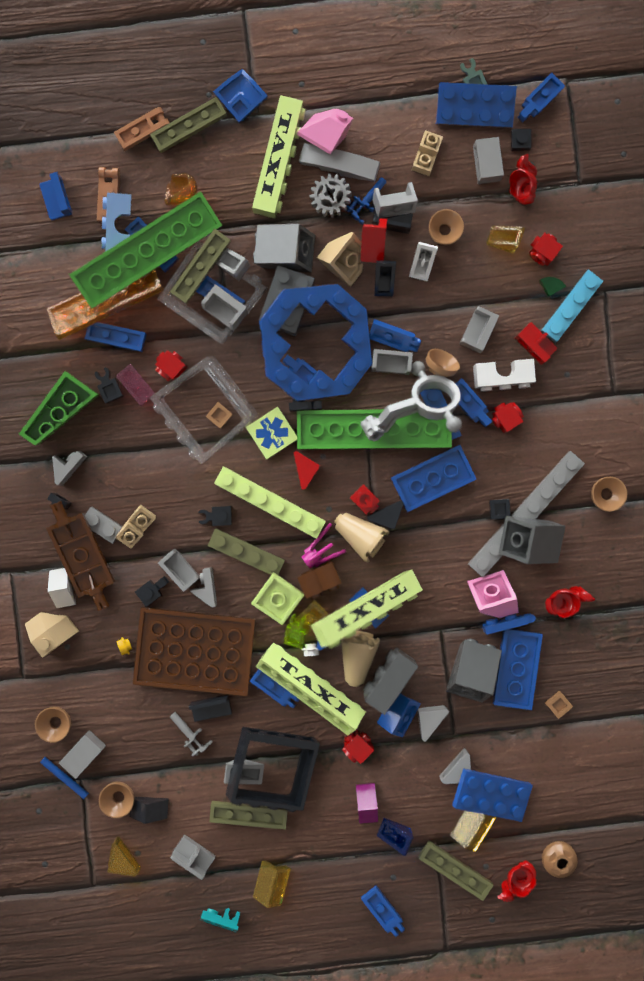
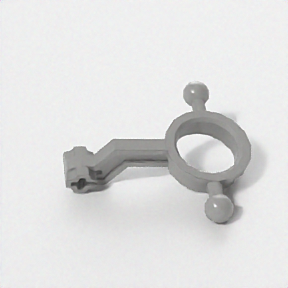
(376, 427)

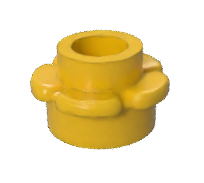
(124, 646)

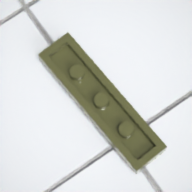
(188, 124)
(200, 266)
(245, 552)
(247, 816)
(455, 870)

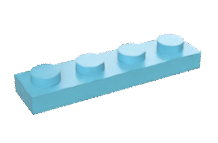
(572, 305)

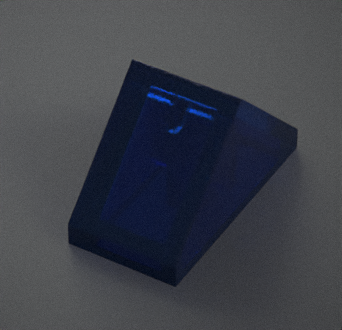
(396, 835)

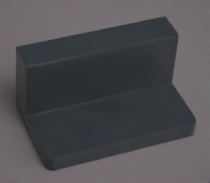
(396, 223)
(211, 707)

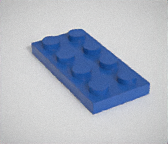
(476, 104)
(433, 478)
(517, 669)
(492, 795)

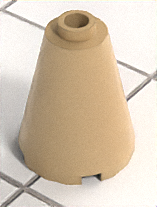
(361, 535)
(358, 656)

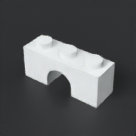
(521, 374)

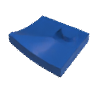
(240, 95)

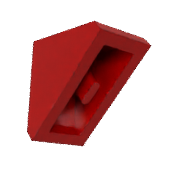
(306, 469)

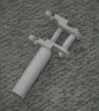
(189, 734)

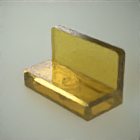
(472, 829)
(271, 884)

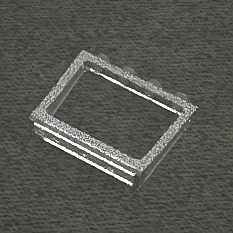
(193, 316)
(230, 391)

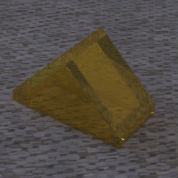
(505, 237)
(121, 860)

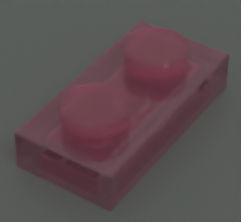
(135, 384)

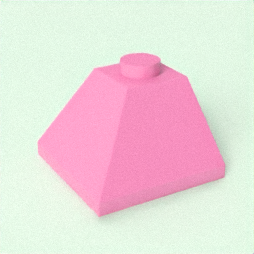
(326, 129)
(494, 595)

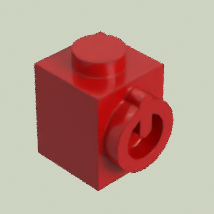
(545, 249)
(170, 365)
(507, 416)
(365, 500)
(357, 746)

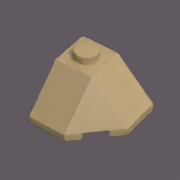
(343, 258)
(49, 631)

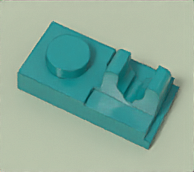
(211, 916)

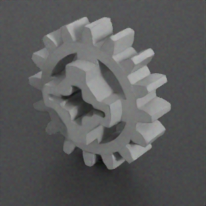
(323, 199)

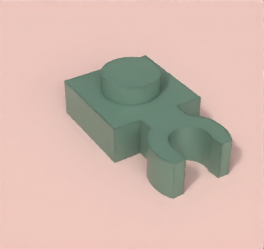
(472, 76)

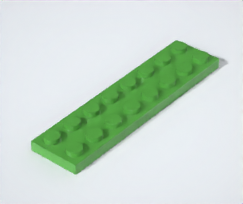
(145, 250)
(343, 431)

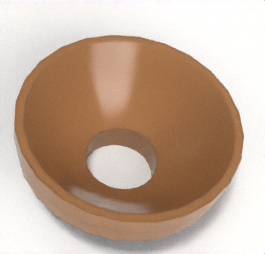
(452, 220)
(442, 363)
(618, 494)
(46, 730)
(112, 807)
(555, 852)

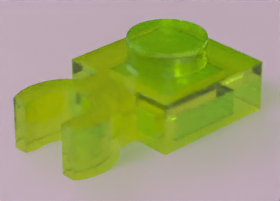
(295, 633)

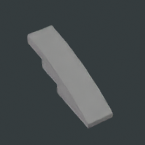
(340, 162)

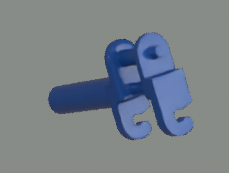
(366, 200)

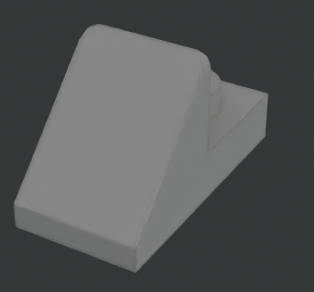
(64, 470)
(208, 592)

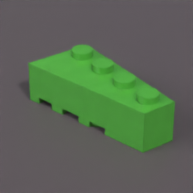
(58, 407)

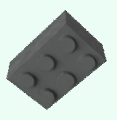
(288, 279)
(389, 680)

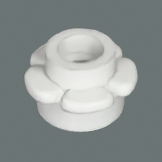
(310, 650)

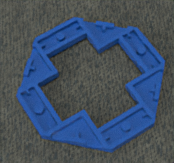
(275, 347)

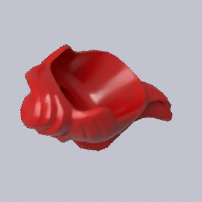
(524, 181)
(567, 601)
(519, 882)

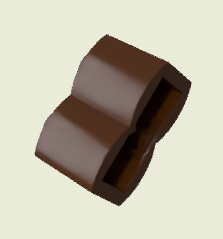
(319, 580)

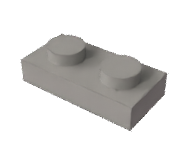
(103, 525)

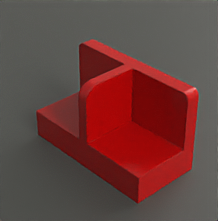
(373, 242)
(536, 343)

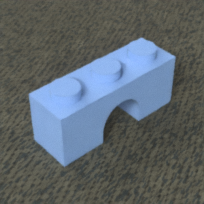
(116, 206)

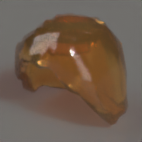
(180, 189)

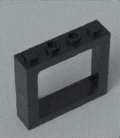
(298, 794)

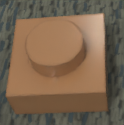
(219, 415)
(558, 704)

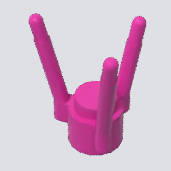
(313, 557)

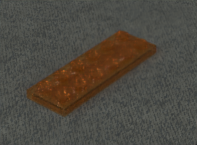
(76, 314)

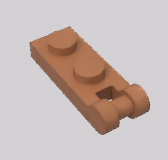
(140, 128)
(105, 187)

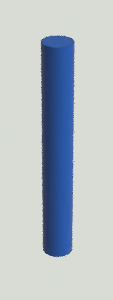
(64, 777)

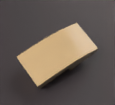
(427, 153)
(135, 526)

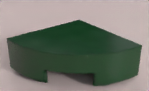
(551, 285)

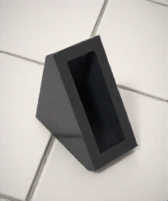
(384, 278)
(387, 516)
(149, 809)

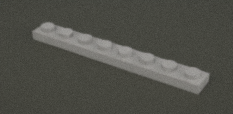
(530, 508)

